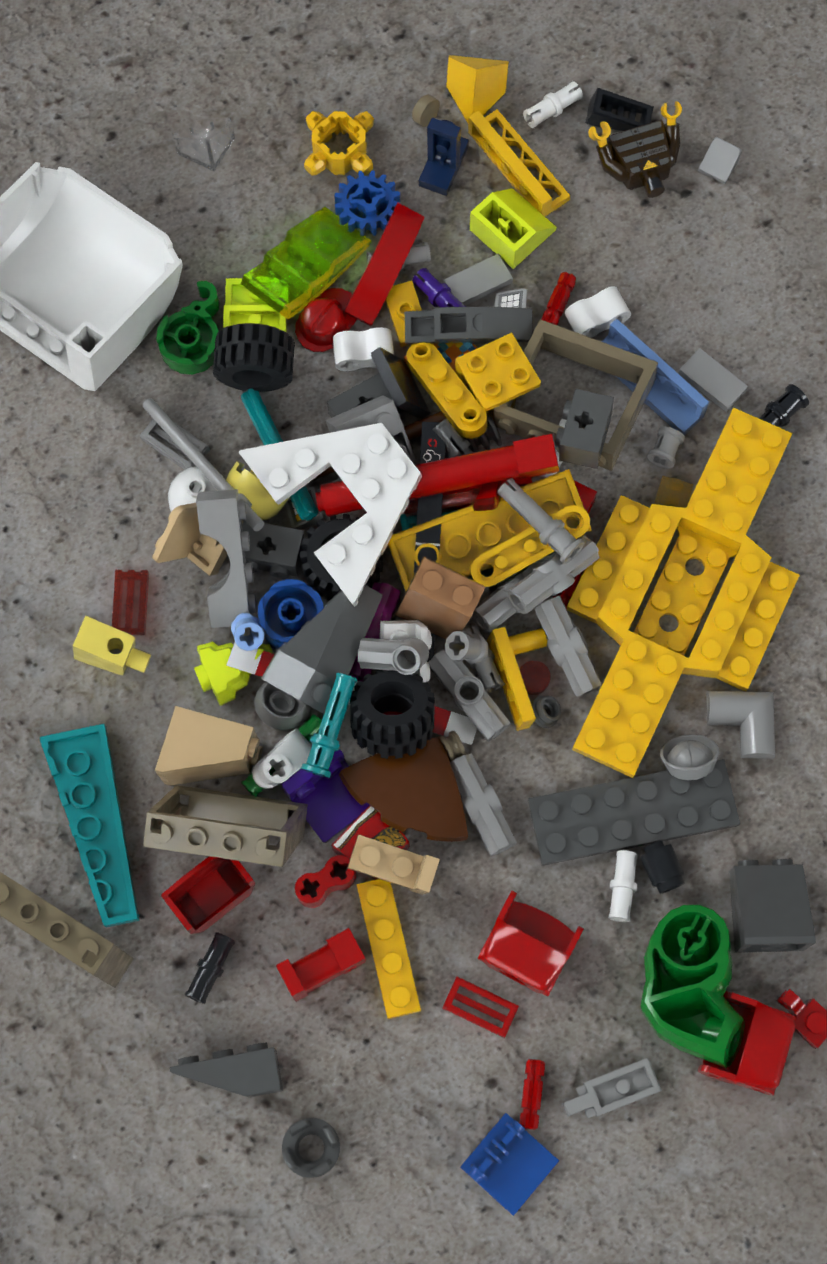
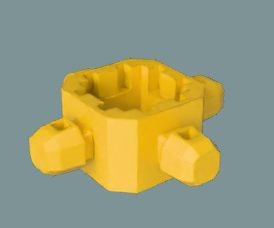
(341, 163)

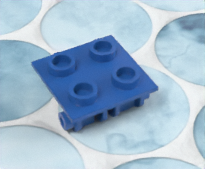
(509, 1164)

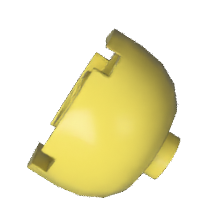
(254, 491)

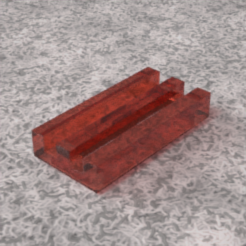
(130, 576)

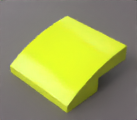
(245, 307)

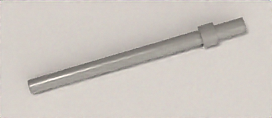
(198, 458)

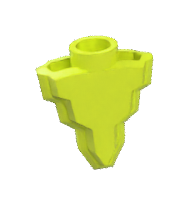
(217, 676)

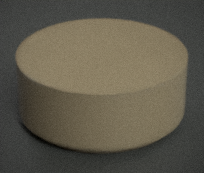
(425, 109)

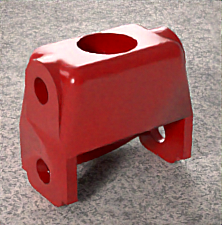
(208, 892)
(529, 946)
(762, 1049)

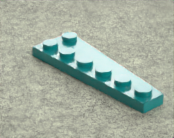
(89, 793)

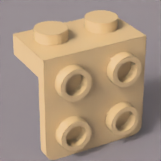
(184, 540)

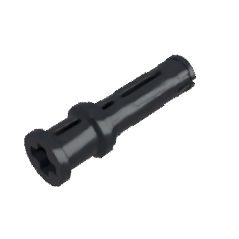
(785, 406)

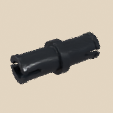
(210, 968)

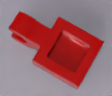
(810, 1017)

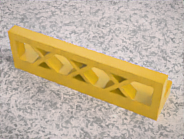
(513, 167)

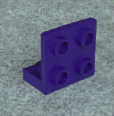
(328, 800)

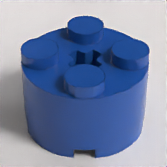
(281, 600)

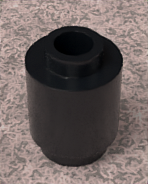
(662, 867)

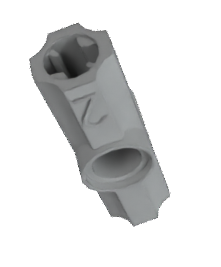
(551, 577)
(497, 607)
(568, 646)
(482, 709)
(482, 805)

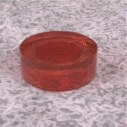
(535, 677)

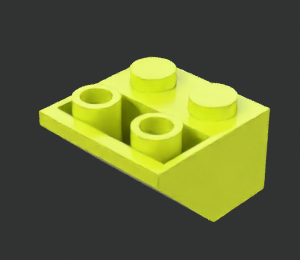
(510, 225)

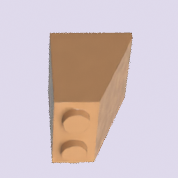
(440, 598)

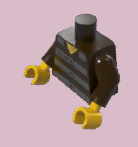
(641, 153)

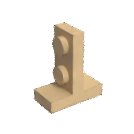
(393, 864)

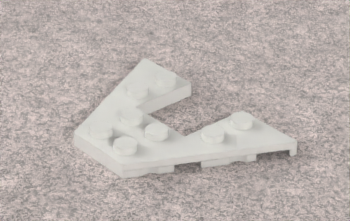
(372, 470)

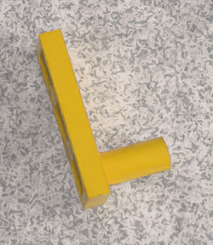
(505, 649)

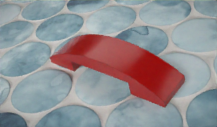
(384, 264)

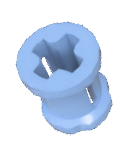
(256, 635)

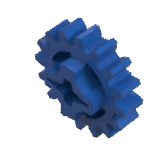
(352, 200)

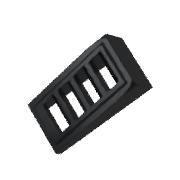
(616, 121)

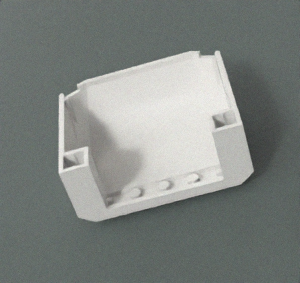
(80, 274)

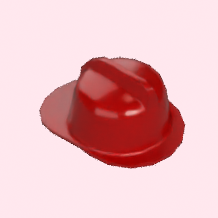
(324, 319)

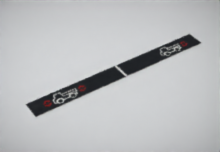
(429, 506)

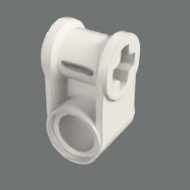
(285, 758)

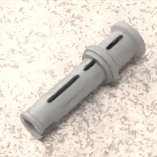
(550, 530)

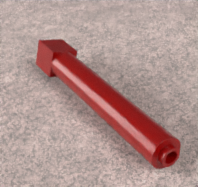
(522, 459)

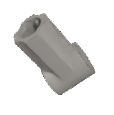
(390, 654)

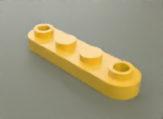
(447, 390)
(524, 549)

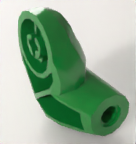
(685, 985)

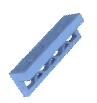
(670, 395)

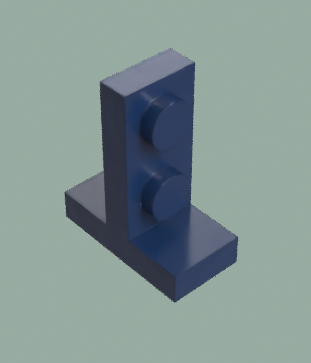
(444, 154)

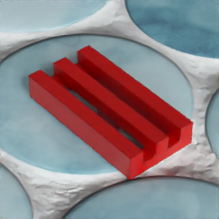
(507, 1020)

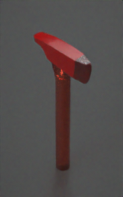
(482, 497)

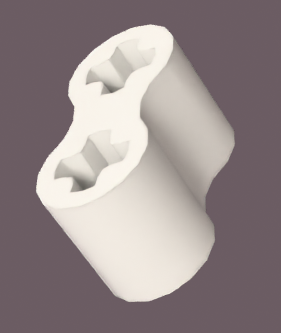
(597, 313)
(354, 348)

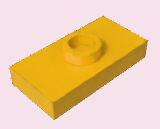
(401, 299)

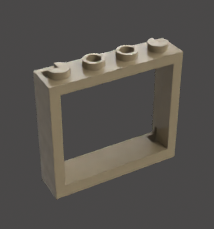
(593, 354)
(225, 826)
(62, 932)

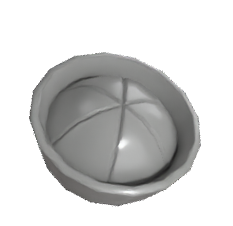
(275, 711)
(690, 756)

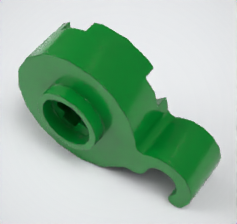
(189, 323)

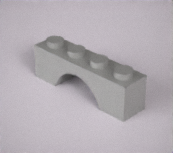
(221, 519)

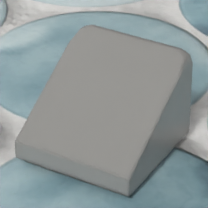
(720, 160)

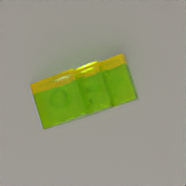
(305, 262)

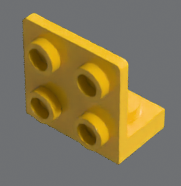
(497, 372)

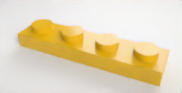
(388, 948)

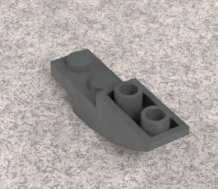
(467, 324)

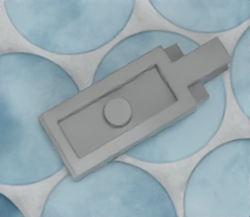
(614, 1090)

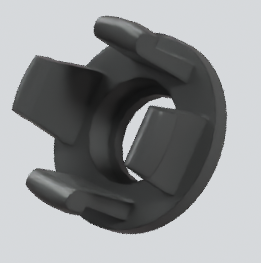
(291, 1152)

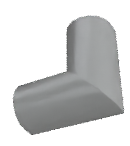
(752, 713)

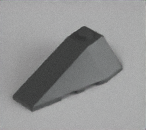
(322, 648)

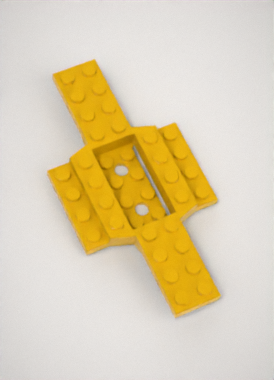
(740, 620)

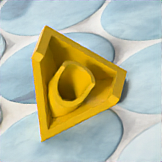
(476, 83)

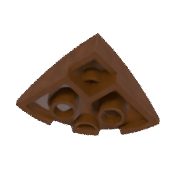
(411, 791)

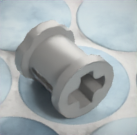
(666, 447)
(464, 646)

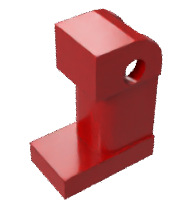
(323, 965)

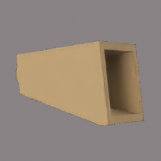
(206, 748)

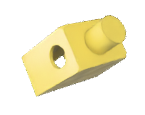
(98, 639)

